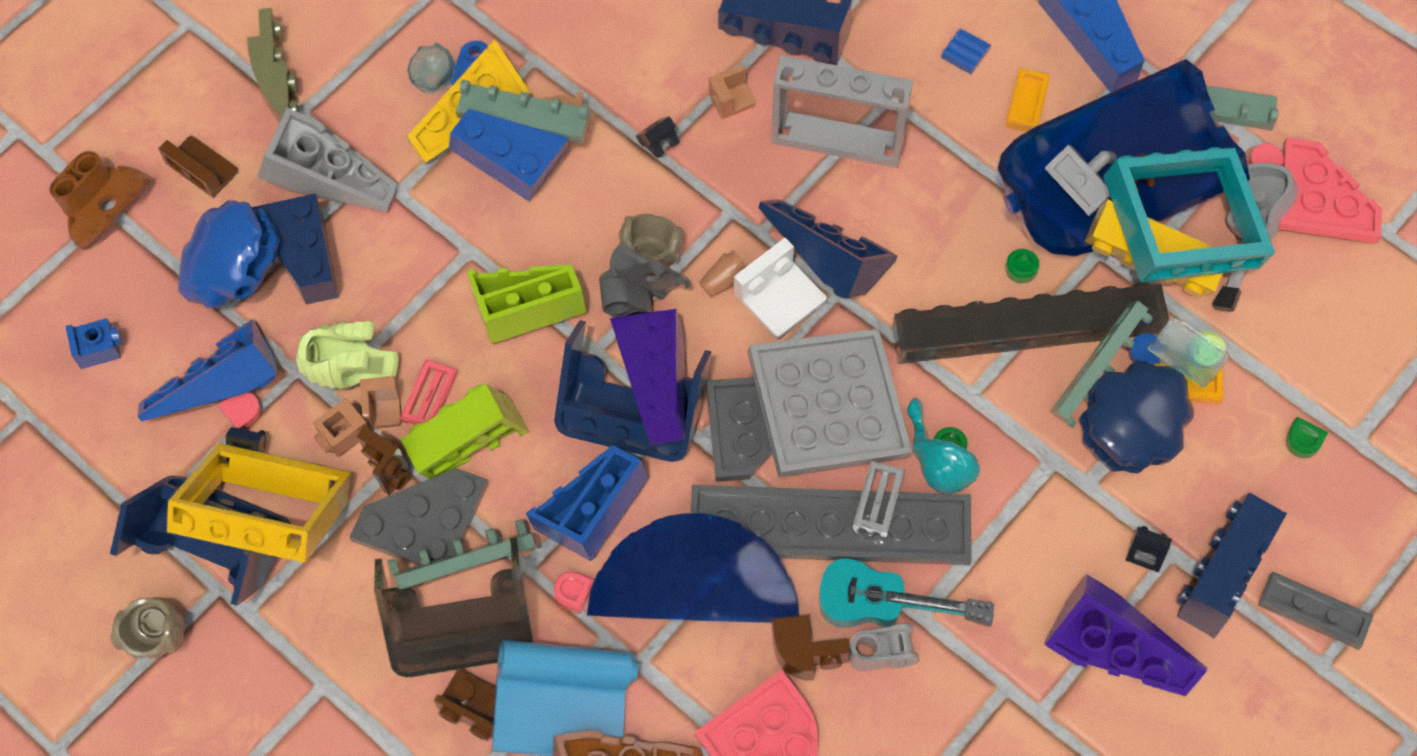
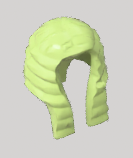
(339, 356)

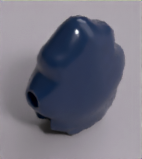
(1137, 417)

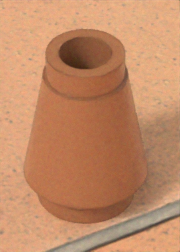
(722, 273)

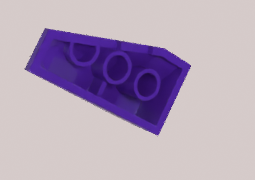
(1111, 634)

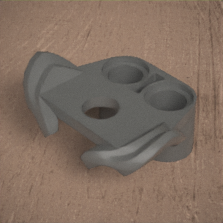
(626, 287)

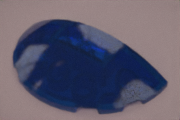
(693, 572)

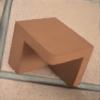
(731, 92)
(380, 402)

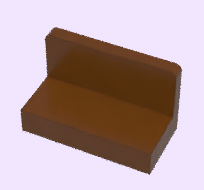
(199, 165)

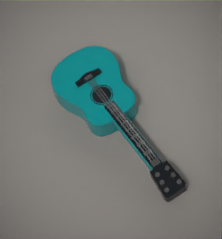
(859, 595)

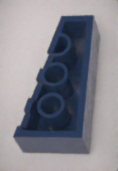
(797, 26)
(1231, 565)

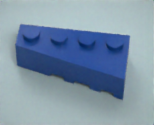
(1100, 37)

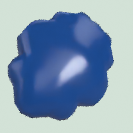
(227, 254)

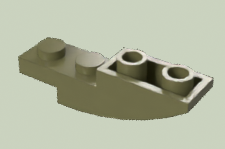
(269, 66)

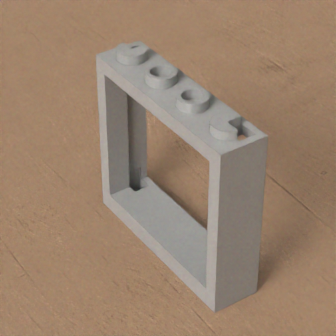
(834, 136)

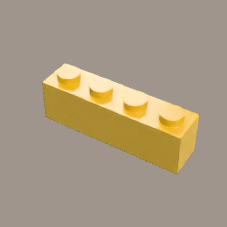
(1109, 239)

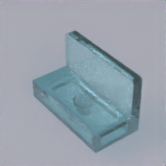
(1189, 352)

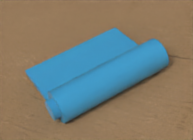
(557, 692)

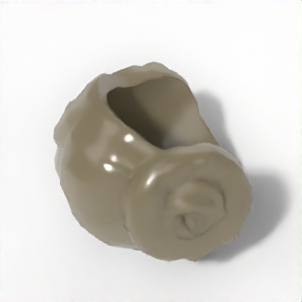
(652, 237)
(148, 629)

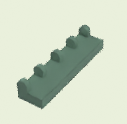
(1243, 108)
(538, 113)
(1100, 360)
(460, 559)

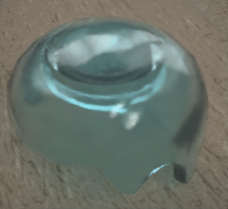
(431, 68)

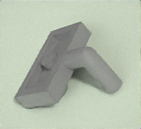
(1081, 178)

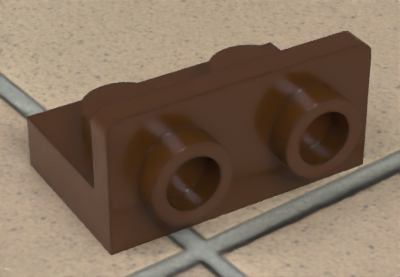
(386, 459)
(470, 702)

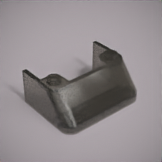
(456, 632)

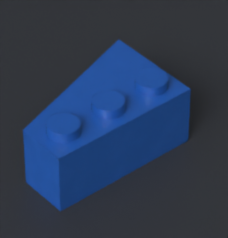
(508, 150)
(592, 503)

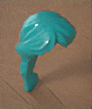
(942, 462)

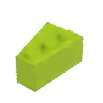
(525, 299)
(461, 430)

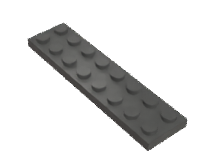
(820, 523)

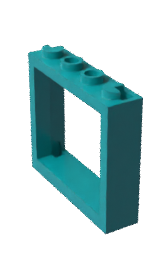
(1158, 266)

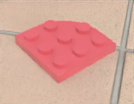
(763, 723)

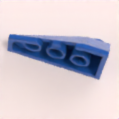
(234, 369)

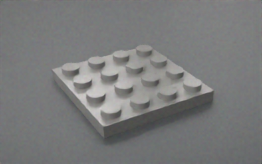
(828, 402)

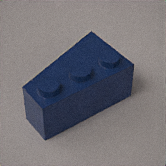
(304, 246)

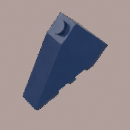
(837, 260)

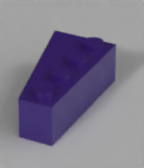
(655, 365)

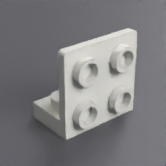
(777, 290)

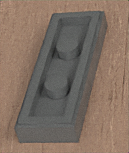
(1315, 610)

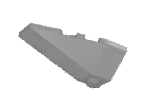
(312, 162)

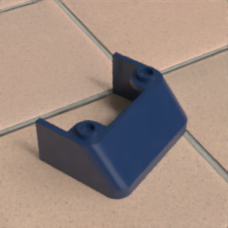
(608, 412)
(144, 524)

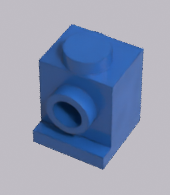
(94, 343)

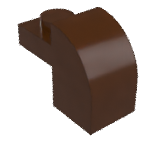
(798, 654)

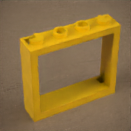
(267, 473)

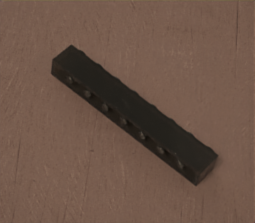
(1022, 323)

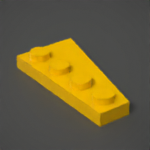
(433, 132)

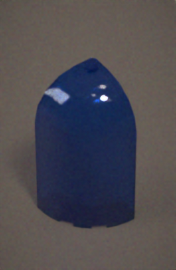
(1146, 117)

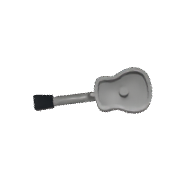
(1274, 195)

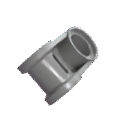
(890, 646)

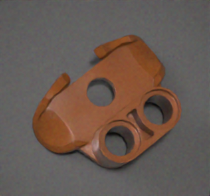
(86, 186)

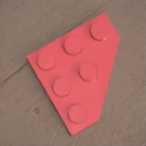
(1327, 197)

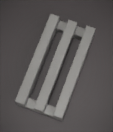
(871, 525)

